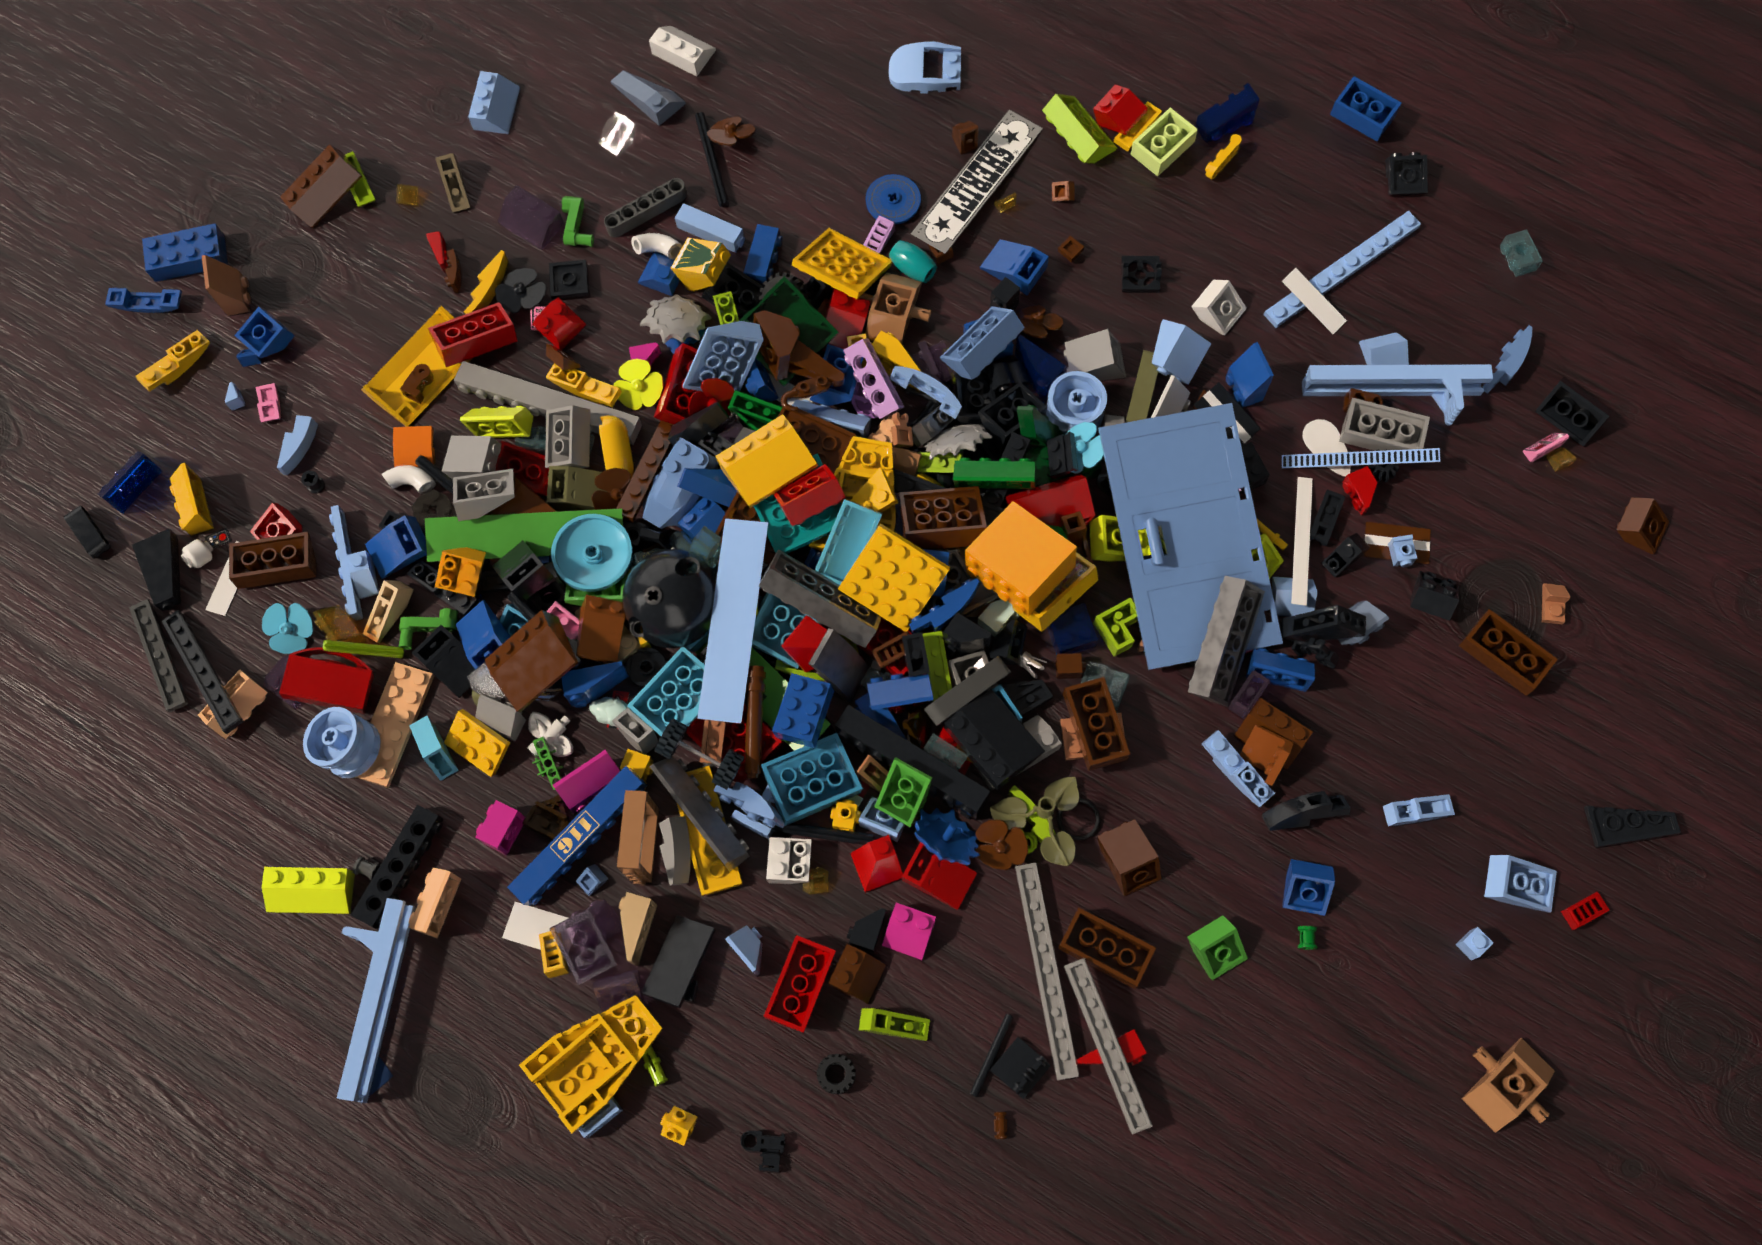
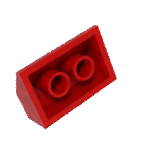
(809, 495)

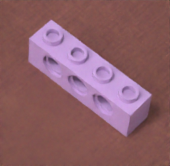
(892, 401)

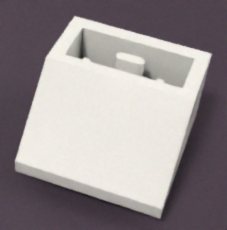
(788, 860)

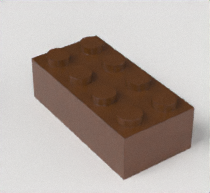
(1508, 652)
(1096, 723)
(1107, 948)

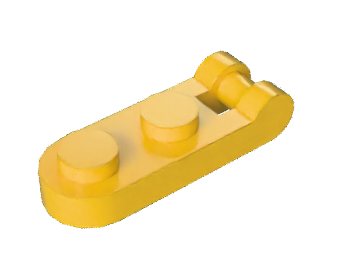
(1223, 157)

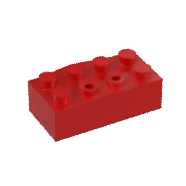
(1056, 500)
(327, 681)

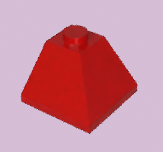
(804, 642)
(877, 863)

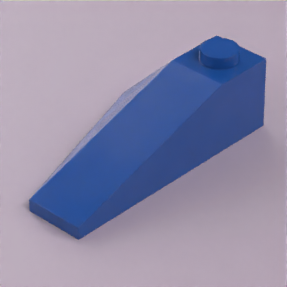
(708, 484)

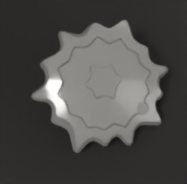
(675, 318)
(956, 439)

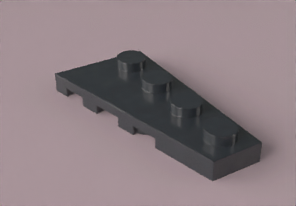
(1622, 826)

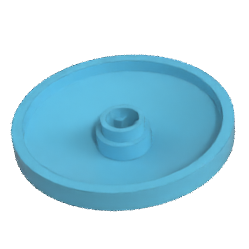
(592, 552)

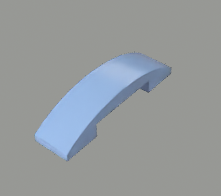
(904, 376)

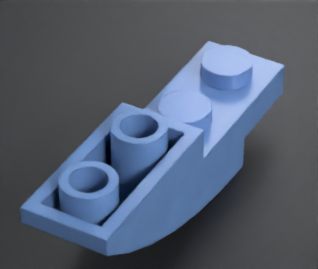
(1511, 359)
(751, 803)

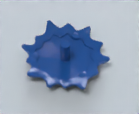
(946, 836)

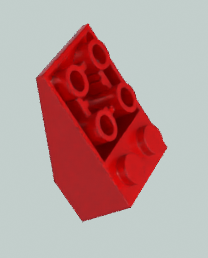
(938, 878)

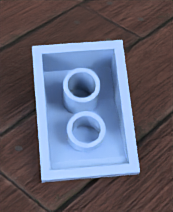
(1520, 883)

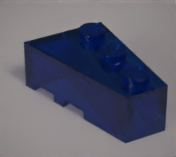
(1228, 116)

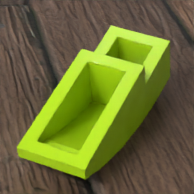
(361, 190)

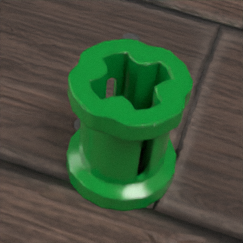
(1307, 937)

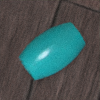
(913, 261)

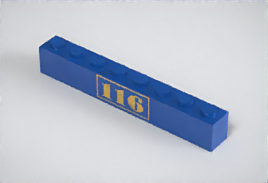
(575, 838)

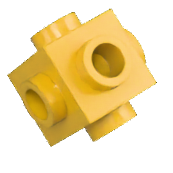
(848, 822)
(678, 1125)

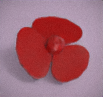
(714, 391)

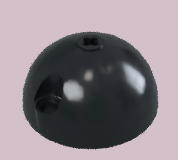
(684, 602)

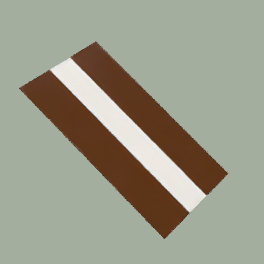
(1379, 535)

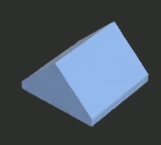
(1385, 350)
(1283, 596)
(880, 822)

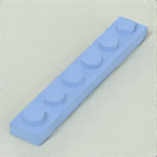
(341, 537)

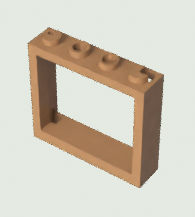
(638, 837)

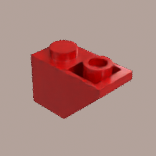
(1360, 487)

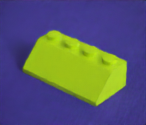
(1078, 128)

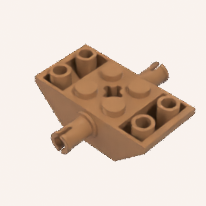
(894, 306)
(1495, 1099)

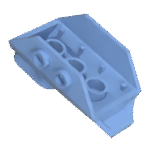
(665, 501)

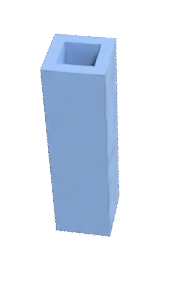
(709, 227)

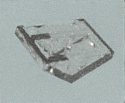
(617, 134)

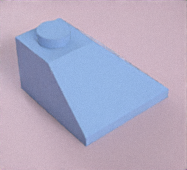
(748, 947)

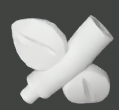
(542, 726)

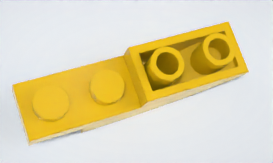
(178, 360)
(584, 386)

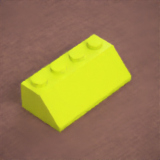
(307, 890)

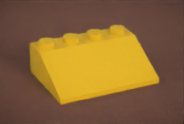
(766, 461)

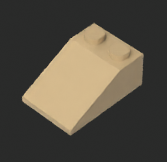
(636, 919)

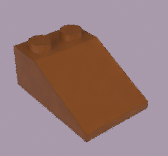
(600, 629)

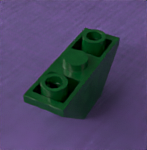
(1036, 426)

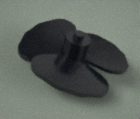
(517, 293)

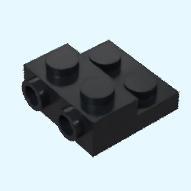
(1407, 174)

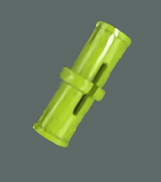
(658, 1076)

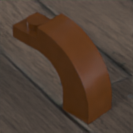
(1076, 531)

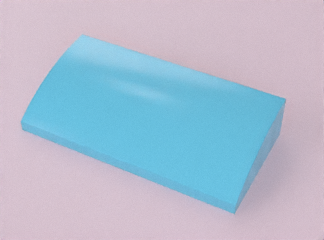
(847, 539)

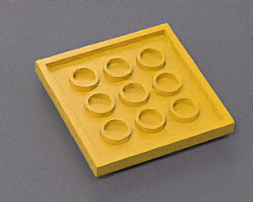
(842, 263)
(893, 577)

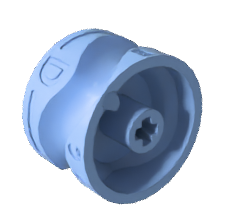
(1076, 399)
(341, 742)

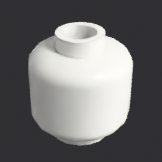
(197, 553)

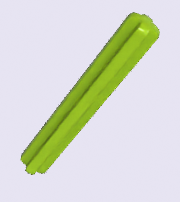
(363, 649)

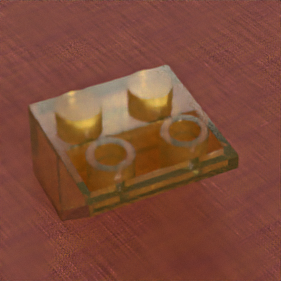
(338, 625)

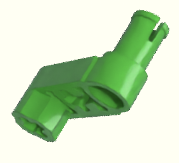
(574, 207)
(409, 625)

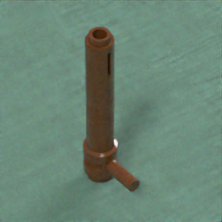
(754, 721)

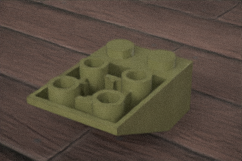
(571, 488)

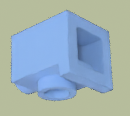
(1396, 548)

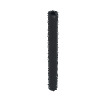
(991, 1055)

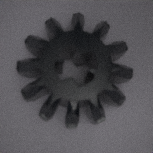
(1385, 473)

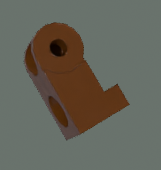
(416, 383)
(1362, 395)

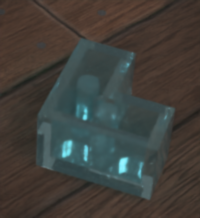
(707, 547)

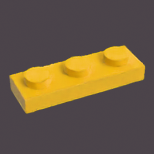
(1146, 121)

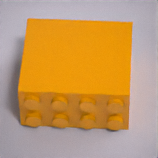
(1020, 558)

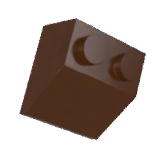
(1643, 524)
(857, 974)

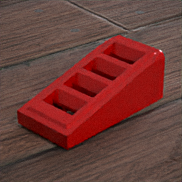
(438, 246)
(1572, 919)

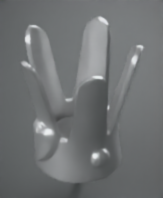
(1027, 659)

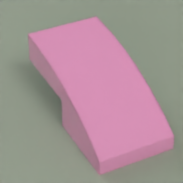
(268, 403)

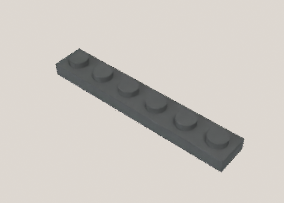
(158, 655)

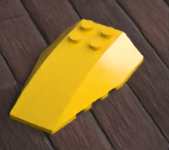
(857, 466)
(591, 1060)

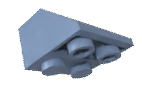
(1374, 621)

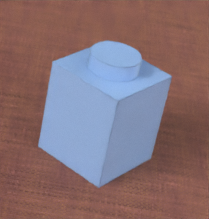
(1474, 943)

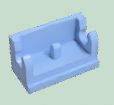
(601, 1118)

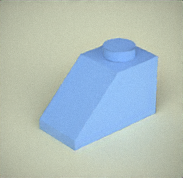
(363, 574)

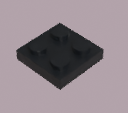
(569, 279)

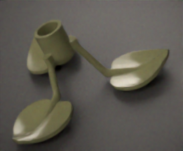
(1065, 796)

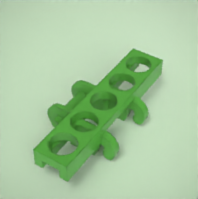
(543, 758)

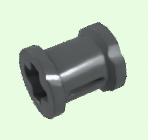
(365, 867)

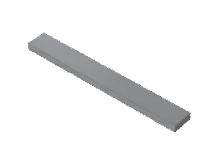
(1108, 1046)

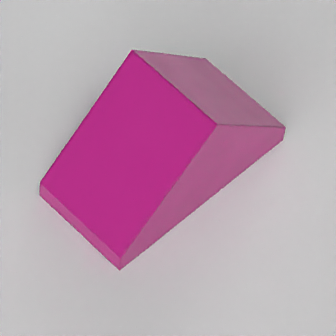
(647, 352)

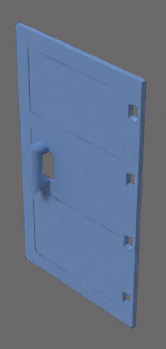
(1186, 480)

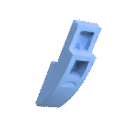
(1237, 770)

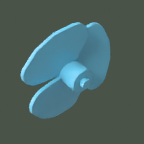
(1087, 452)
(291, 633)

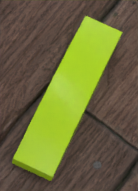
(1040, 825)

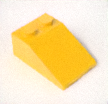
(892, 353)

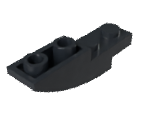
(426, 577)
(1300, 810)

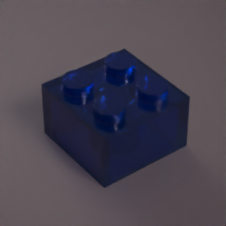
(1073, 631)

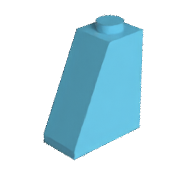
(433, 748)

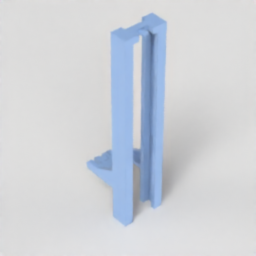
(1443, 382)
(388, 951)

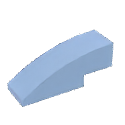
(296, 443)
(1418, 810)

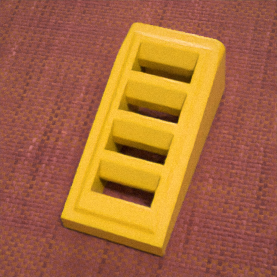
(553, 967)

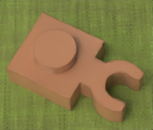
(900, 432)

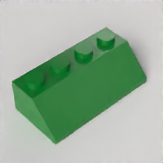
(994, 474)

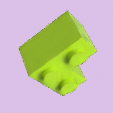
(1113, 626)

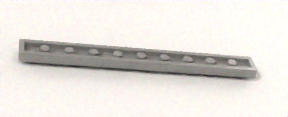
(1046, 972)

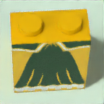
(700, 263)

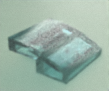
(1115, 680)

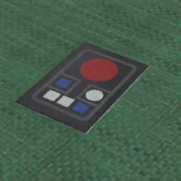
(218, 538)

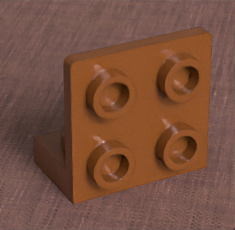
(1266, 752)

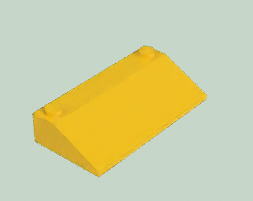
(419, 349)

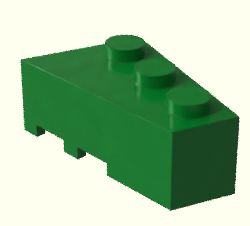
(752, 411)

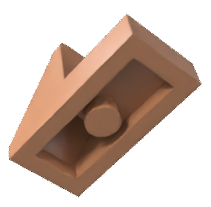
(1553, 603)

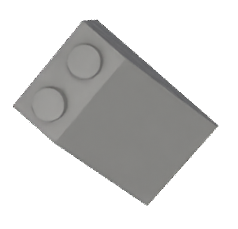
(482, 493)

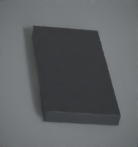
(678, 961)

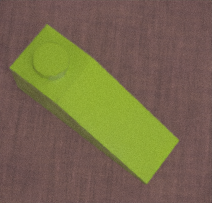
(894, 1024)

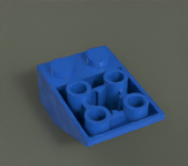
(1017, 263)
(397, 546)
(481, 633)

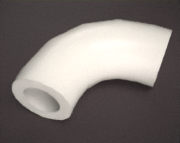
(656, 243)
(409, 475)

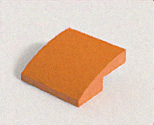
(411, 443)

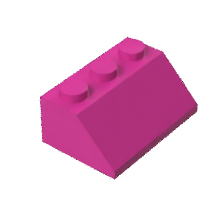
(586, 781)

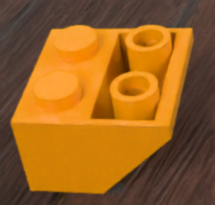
(460, 570)

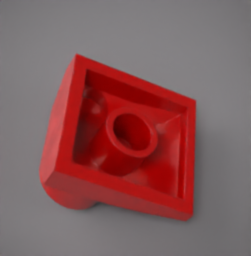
(558, 323)
(276, 522)

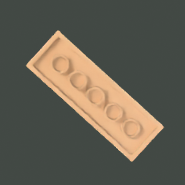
(394, 713)

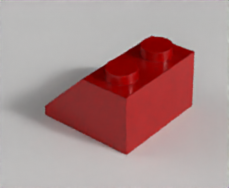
(1119, 110)

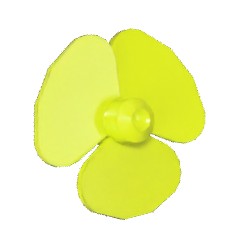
(639, 390)

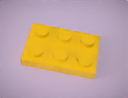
(476, 742)

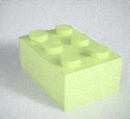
(1164, 141)

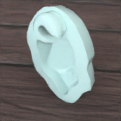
(607, 709)

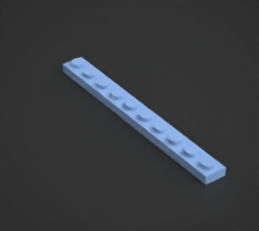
(1346, 266)

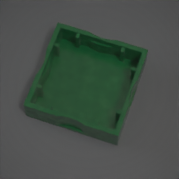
(789, 302)

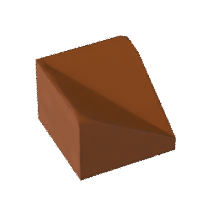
(1063, 191)

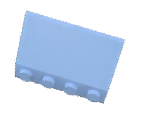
(725, 354)

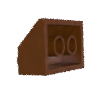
(1276, 722)

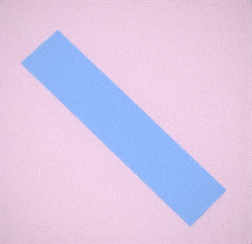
(732, 621)

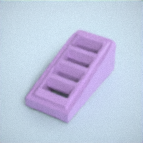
(883, 226)

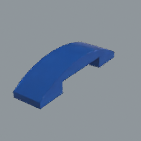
(143, 301)

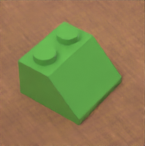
(1217, 947)

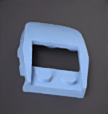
(907, 67)

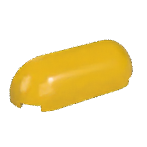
(615, 444)

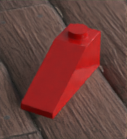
(1131, 1048)

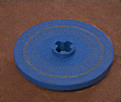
(886, 188)

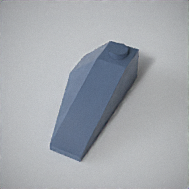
(649, 97)

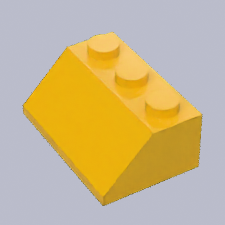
(190, 500)

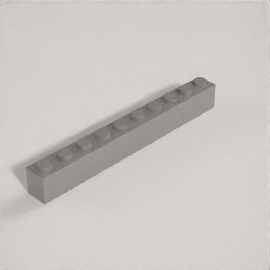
(536, 398)

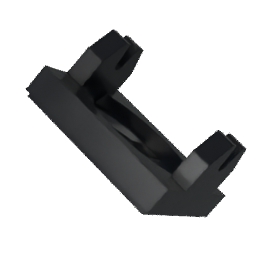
(1153, 261)

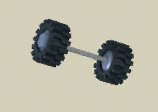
(672, 739)

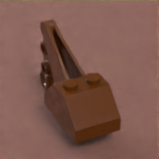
(787, 354)

